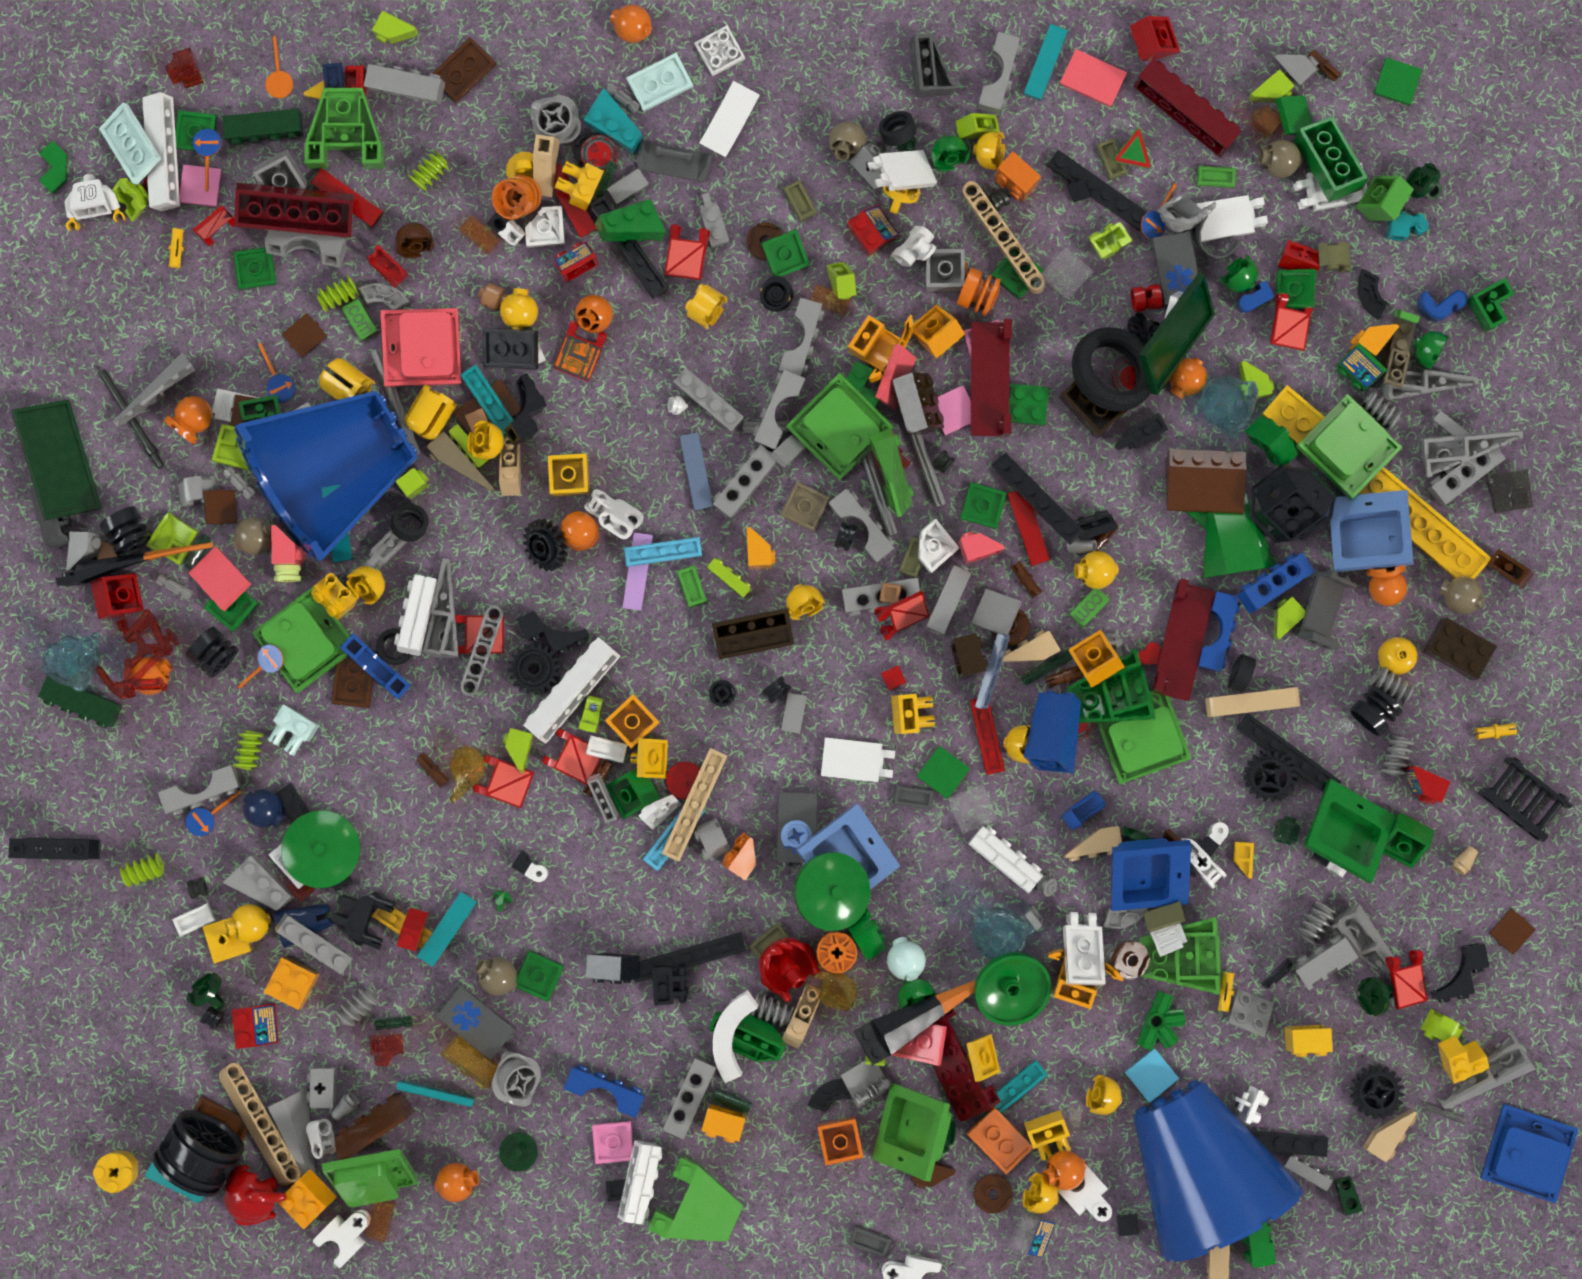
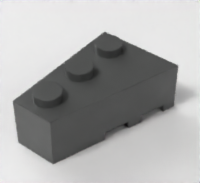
(929, 70)

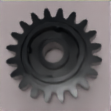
(545, 544)
(522, 664)

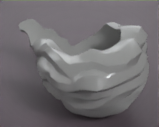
(1182, 213)

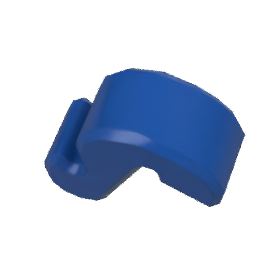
(1439, 312)
(1083, 810)

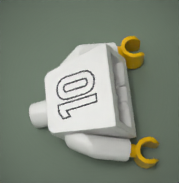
(90, 200)

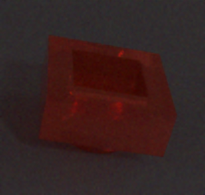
(302, 893)

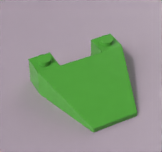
(343, 123)
(887, 454)
(705, 1211)

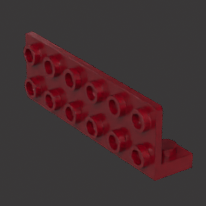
(990, 378)
(1183, 641)
(958, 1078)

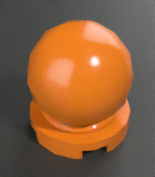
(191, 417)
(579, 530)
(1387, 585)

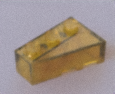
(470, 1061)

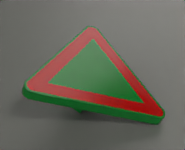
(1134, 151)

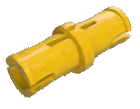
(176, 248)
(1496, 731)
(1224, 1005)

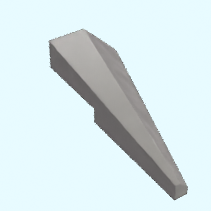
(1424, 383)
(154, 392)
(1446, 451)
(442, 634)
(1362, 937)
(1505, 1064)
(292, 1119)

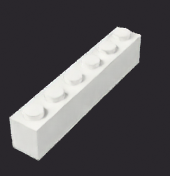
(160, 128)
(571, 690)

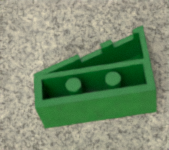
(631, 223)
(1260, 1247)

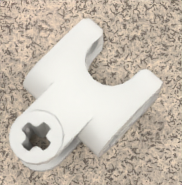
(915, 247)
(613, 514)
(1208, 870)
(1089, 1197)
(345, 1234)
(913, 1268)

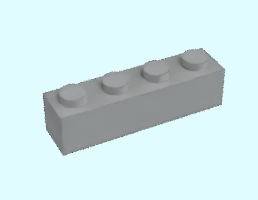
(1447, 425)
(602, 798)
(1303, 1169)

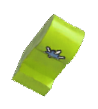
(591, 714)

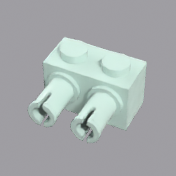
(295, 722)

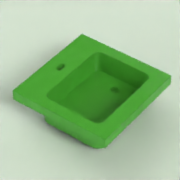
(841, 423)
(1347, 444)
(305, 640)
(1145, 745)
(912, 1132)
(370, 1177)

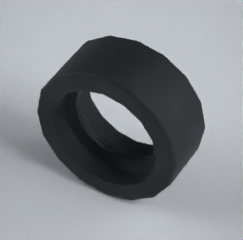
(900, 136)
(419, 513)
(381, 652)
(1242, 673)

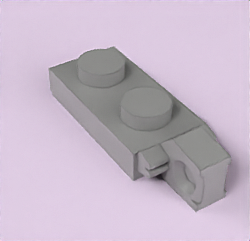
(713, 221)
(384, 550)

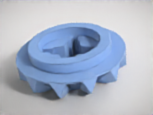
(799, 826)

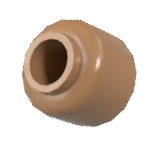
(491, 296)

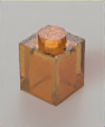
(1265, 121)

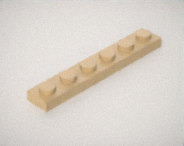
(694, 804)

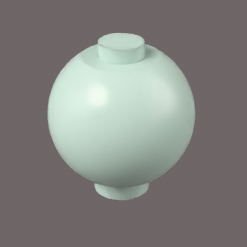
(906, 959)

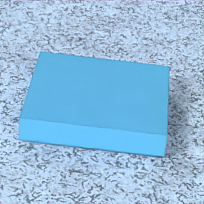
(1151, 1075)

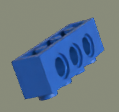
(1299, 568)

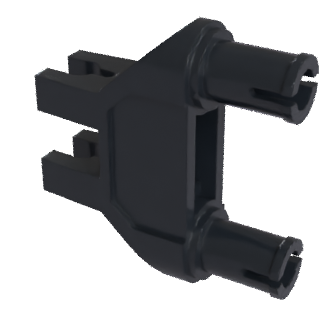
(360, 917)

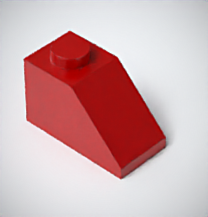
(412, 929)

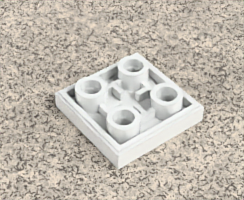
(719, 50)

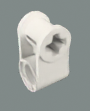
(321, 1136)

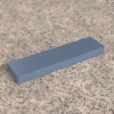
(696, 471)
(992, 670)

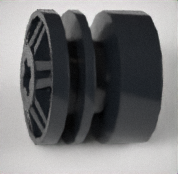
(125, 531)
(208, 649)
(1376, 710)

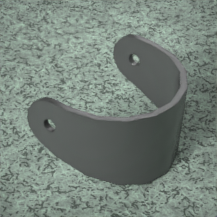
(1197, 238)

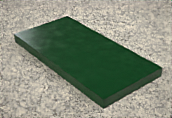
(1177, 334)
(56, 459)

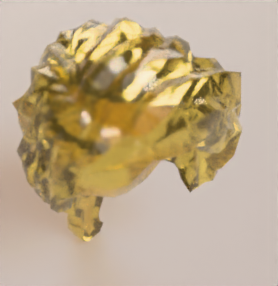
(467, 769)
(837, 990)

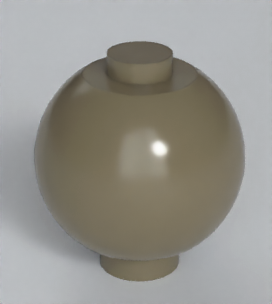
(846, 140)
(1280, 158)
(252, 536)
(1462, 595)
(496, 976)

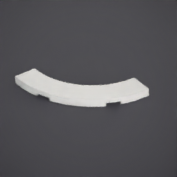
(724, 1035)

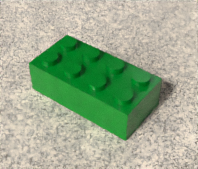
(1330, 159)

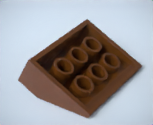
(1205, 481)
(373, 1126)

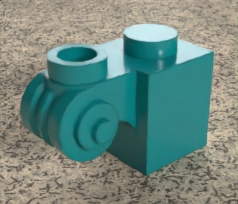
(1400, 228)

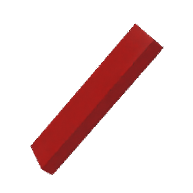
(361, 207)
(580, 219)
(1028, 529)
(987, 739)

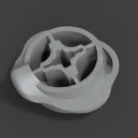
(542, 107)
(516, 1079)

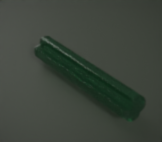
(1046, 667)

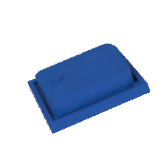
(1150, 873)
(1528, 1156)

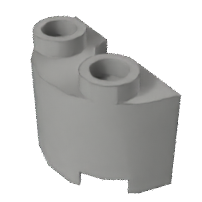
(192, 489)
(713, 840)

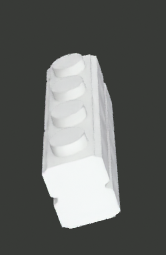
(416, 615)
(1005, 859)
(639, 1182)

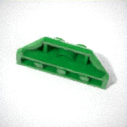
(755, 1039)

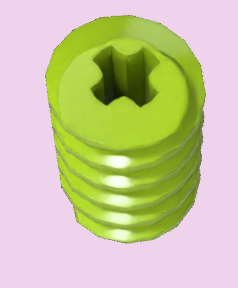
(429, 171)
(337, 293)
(248, 750)
(142, 871)

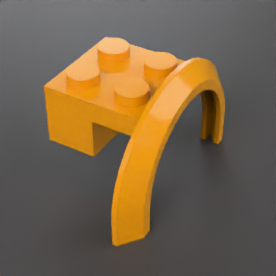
(875, 344)
(1077, 994)

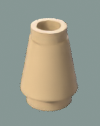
(1464, 861)

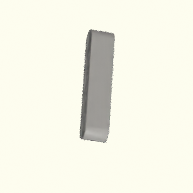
(474, 657)

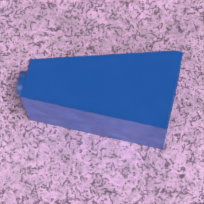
(1054, 732)

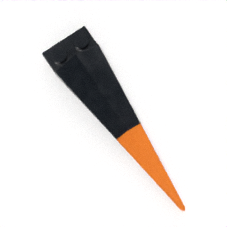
(94, 569)
(892, 1031)

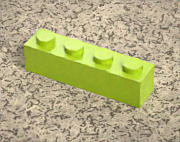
(461, 437)
(726, 575)

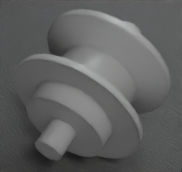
(1047, 885)
(1108, 953)

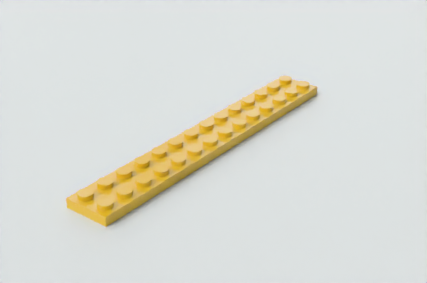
(1428, 528)

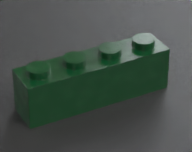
(263, 126)
(84, 703)

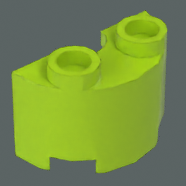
(132, 196)
(1109, 241)
(1440, 1026)

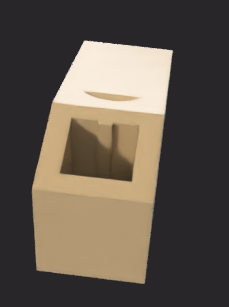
(545, 163)
(510, 469)
(1035, 650)
(1099, 841)
(802, 1016)
(1386, 1137)

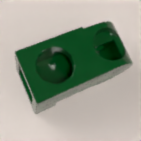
(1347, 1196)

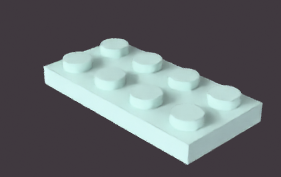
(130, 143)

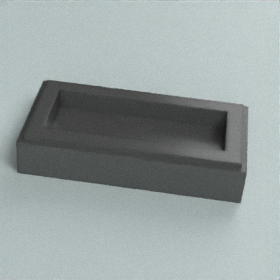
(913, 797)
(870, 1241)

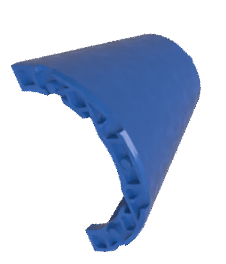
(322, 446)
(1207, 1174)

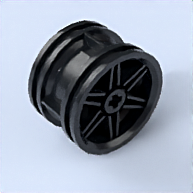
(198, 1153)

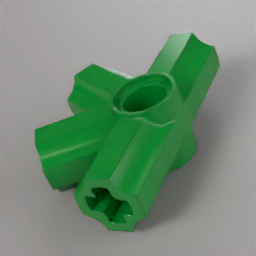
(1166, 1020)

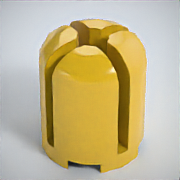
(360, 382)
(429, 413)

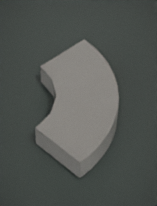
(384, 295)
(1123, 918)

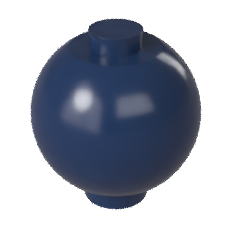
(263, 808)

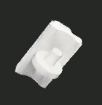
(1249, 1105)

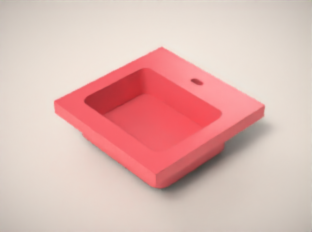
(424, 347)

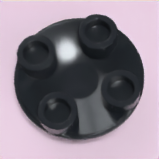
(1142, 327)

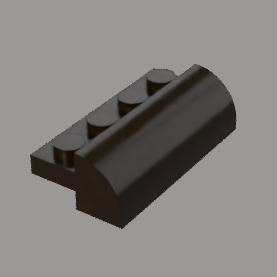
(753, 633)

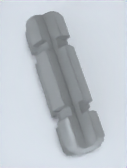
(623, 99)
(239, 482)
(174, 587)

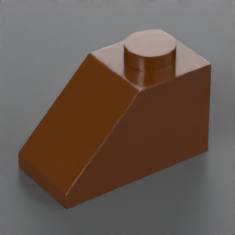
(1510, 569)
(939, 1174)

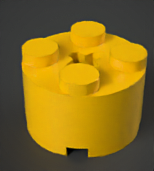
(705, 306)
(105, 1167)

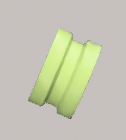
(287, 573)

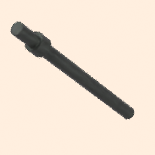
(150, 450)

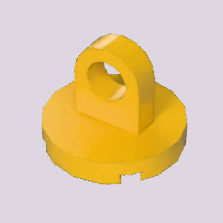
(520, 164)
(901, 196)

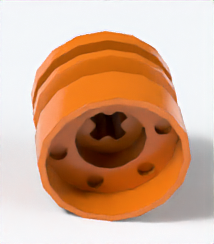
(507, 197)
(978, 291)
(827, 945)

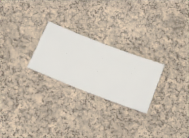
(729, 119)

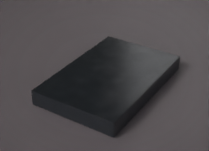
(510, 348)

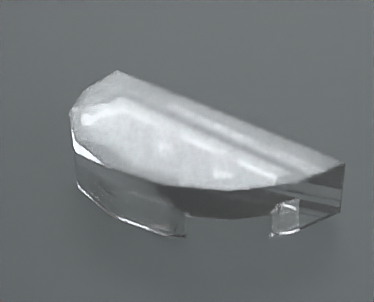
(120, 754)

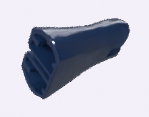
(307, 917)

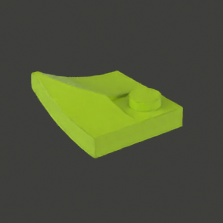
(227, 449)
(172, 534)

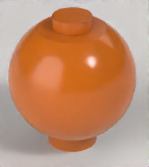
(631, 23)
(593, 313)
(1188, 378)
(160, 669)
(1064, 1170)
(456, 1182)

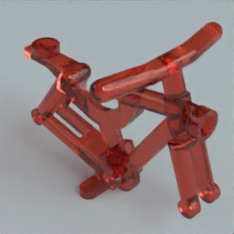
(160, 649)

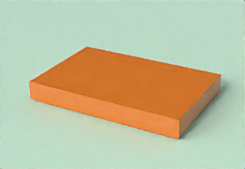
(999, 1140)

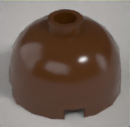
(413, 239)

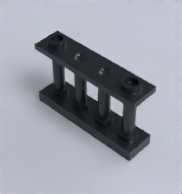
(1507, 806)
(54, 848)

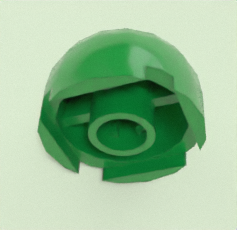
(949, 151)
(1241, 275)
(1429, 348)
(914, 992)

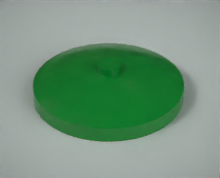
(321, 849)
(832, 891)
(1012, 989)

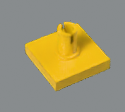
(651, 758)
(221, 945)
(983, 1057)

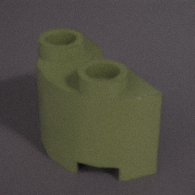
(1335, 256)

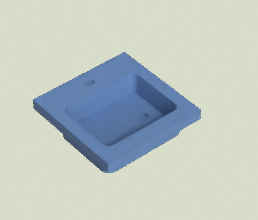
(1372, 533)
(850, 836)

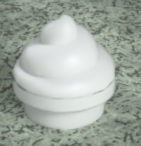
(676, 405)

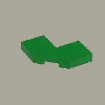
(57, 174)

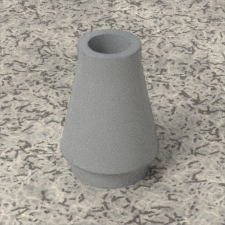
(1082, 546)
(346, 1105)

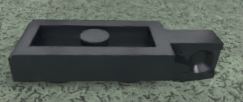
(1142, 432)

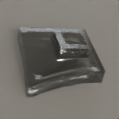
(1510, 491)

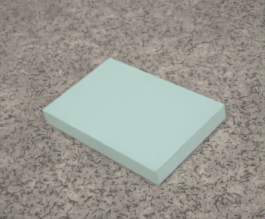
(659, 82)

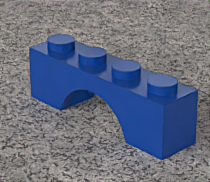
(1224, 609)
(374, 666)
(628, 1099)

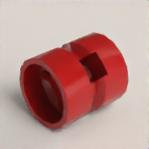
(1139, 298)

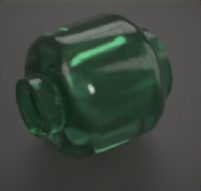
(1286, 831)

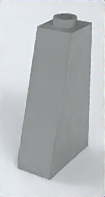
(948, 600)

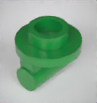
(501, 898)

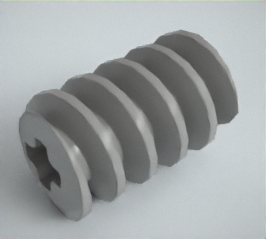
(1381, 409)
(1392, 685)
(1397, 756)
(1316, 923)
(357, 1007)
(772, 1010)

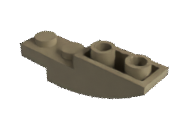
(1398, 354)

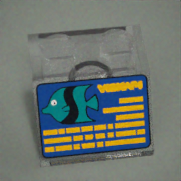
(1030, 1234)

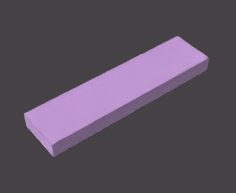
(636, 577)

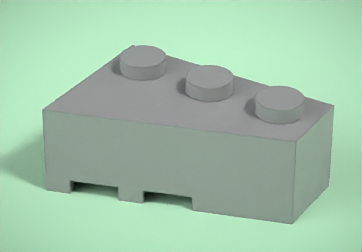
(259, 883)
(1325, 960)

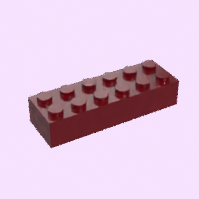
(1187, 108)
(293, 210)

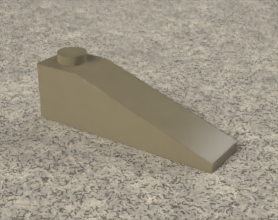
(450, 455)

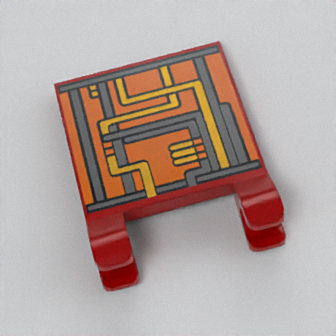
(578, 355)

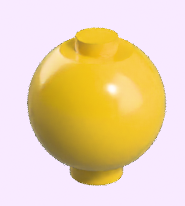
(519, 309)
(1096, 570)
(248, 923)

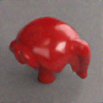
(786, 965)
(250, 1199)

